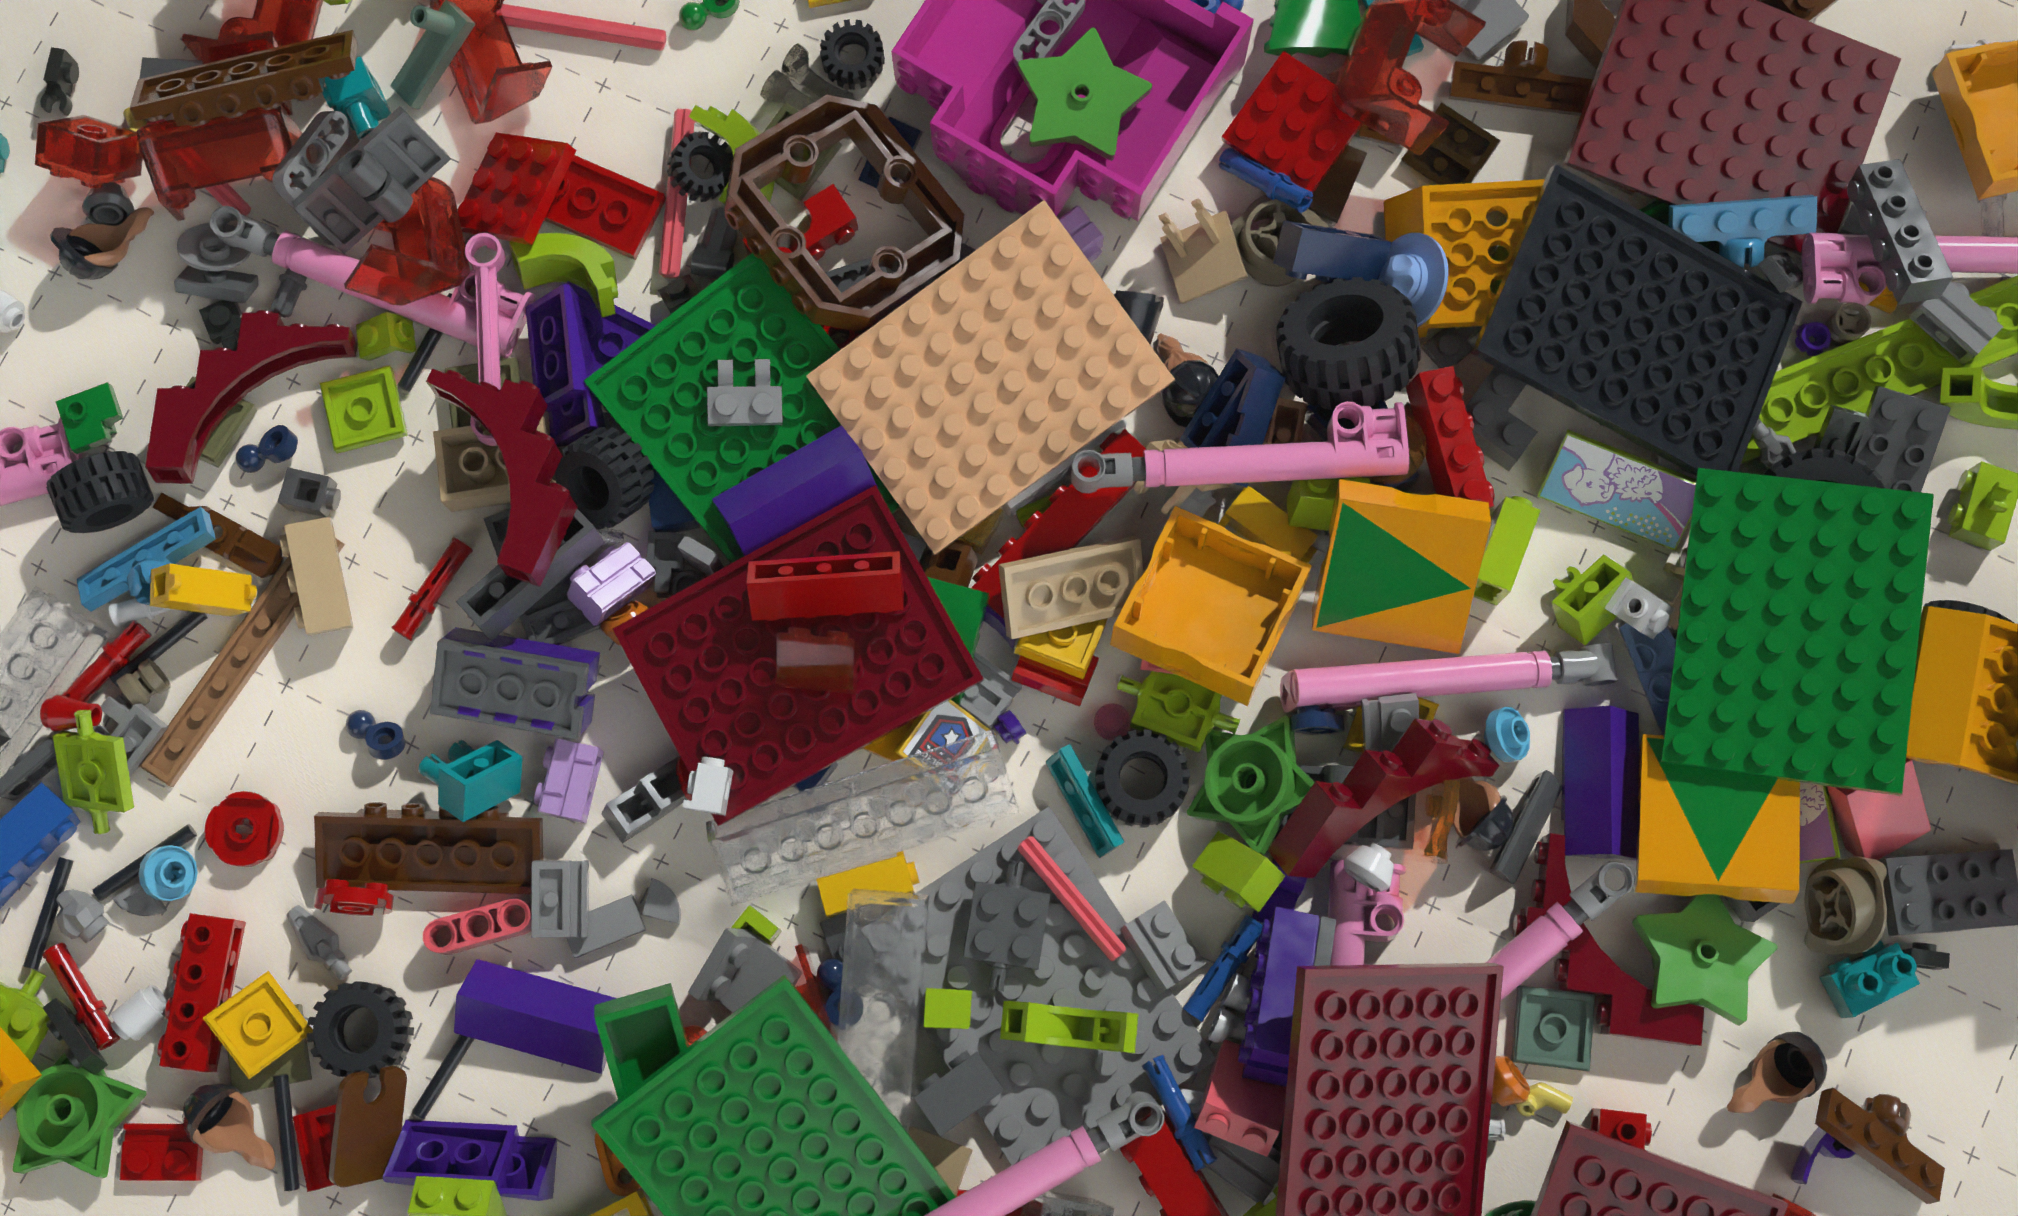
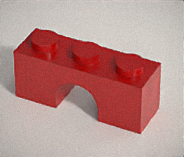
(830, 222)

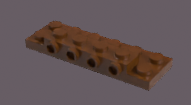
(245, 81)
(428, 849)

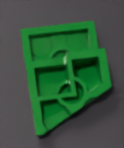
(1313, 27)
(966, 610)

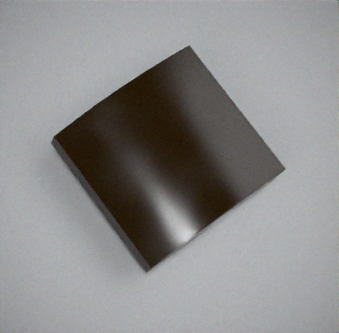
(1456, 153)
(1336, 186)

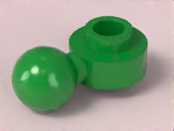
(694, 15)

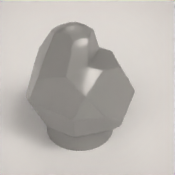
(80, 915)

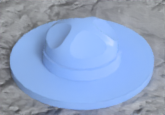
(1418, 271)

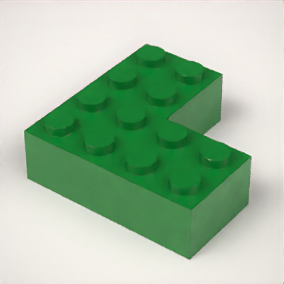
(639, 1034)

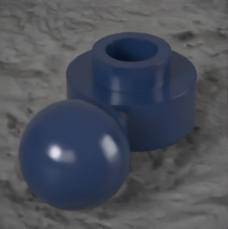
(276, 445)
(382, 739)
(830, 976)

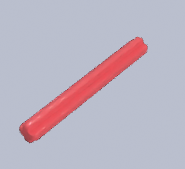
(583, 27)
(675, 206)

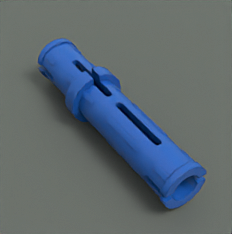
(1274, 185)
(1224, 967)
(1179, 1113)

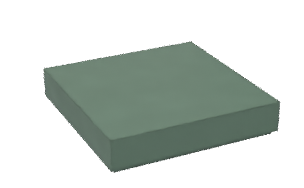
(1553, 1028)

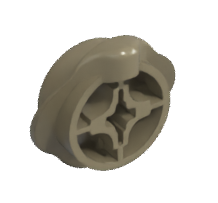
(1265, 239)
(1845, 906)

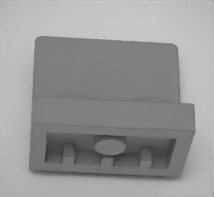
(1501, 20)
(740, 969)

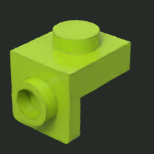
(385, 335)

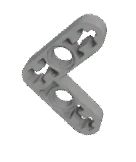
(1052, 10)
(297, 163)

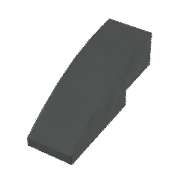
(645, 803)

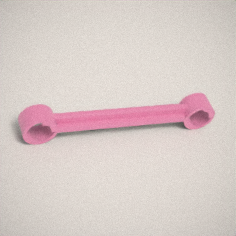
(486, 317)

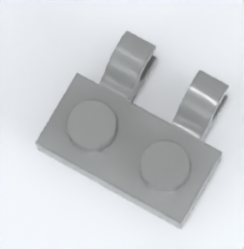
(744, 404)
(136, 725)

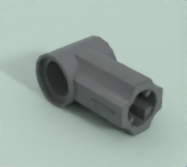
(715, 253)

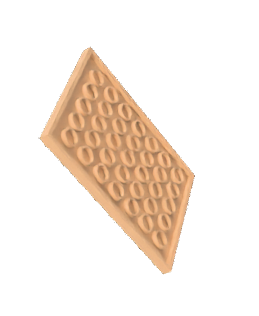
(990, 377)

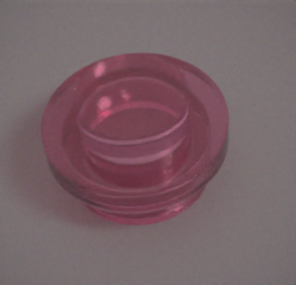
(1112, 721)

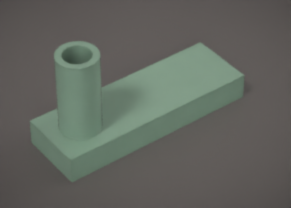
(433, 53)

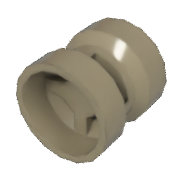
(1853, 318)
(144, 682)

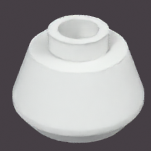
(1370, 867)

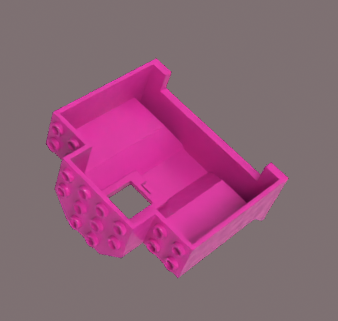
(964, 67)

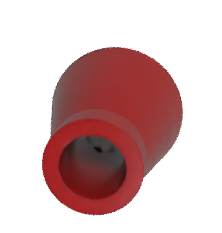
(59, 712)

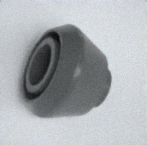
(107, 204)

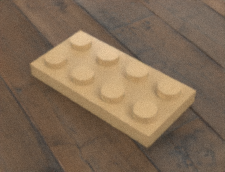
(1069, 586)

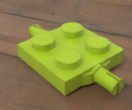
(1176, 709)
(93, 771)
(23, 1014)

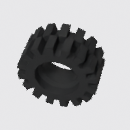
(845, 36)
(683, 174)

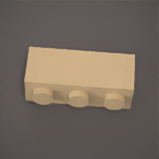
(316, 576)

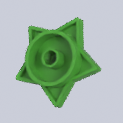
(1076, 120)
(1229, 776)
(1709, 981)
(71, 1118)

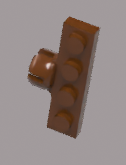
(1520, 82)
(1881, 1139)

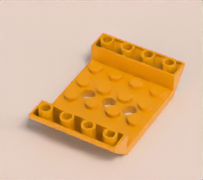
(1458, 222)
(1966, 693)

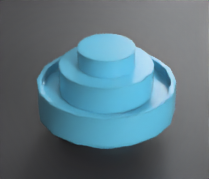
(1507, 734)
(168, 873)

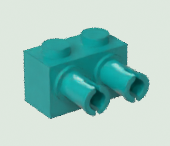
(357, 98)
(474, 777)
(1869, 979)

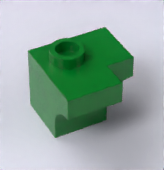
(90, 417)

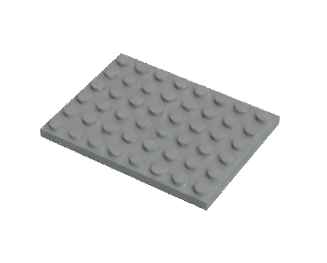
(1051, 1086)

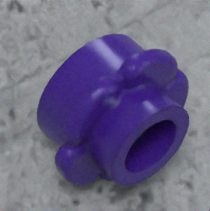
(1816, 330)
(1009, 728)

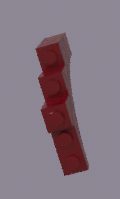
(265, 349)
(538, 507)
(1375, 783)
(1589, 970)

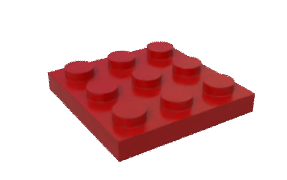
(1292, 124)
(514, 187)

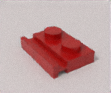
(1054, 681)
(315, 1139)
(159, 1153)

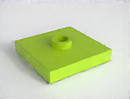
(363, 409)

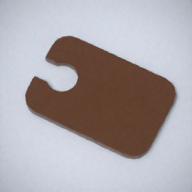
(366, 1131)

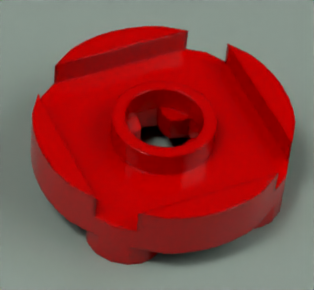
(230, 813)
(354, 899)

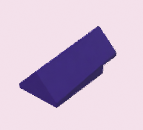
(561, 363)
(794, 490)
(1600, 782)
(530, 1015)
(496, 1152)

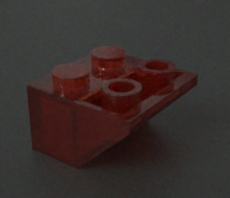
(817, 661)

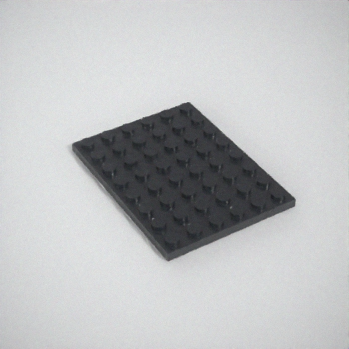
(1637, 326)

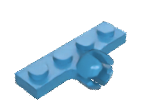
(1745, 225)
(133, 566)

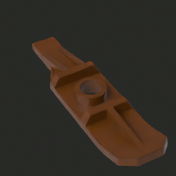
(236, 542)

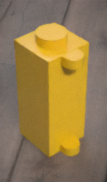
(1268, 525)
(201, 590)
(885, 875)

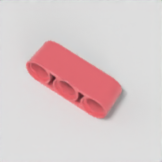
(462, 927)

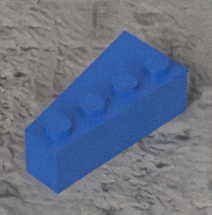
(30, 836)

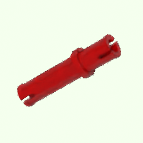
(432, 588)
(108, 662)
(88, 1007)

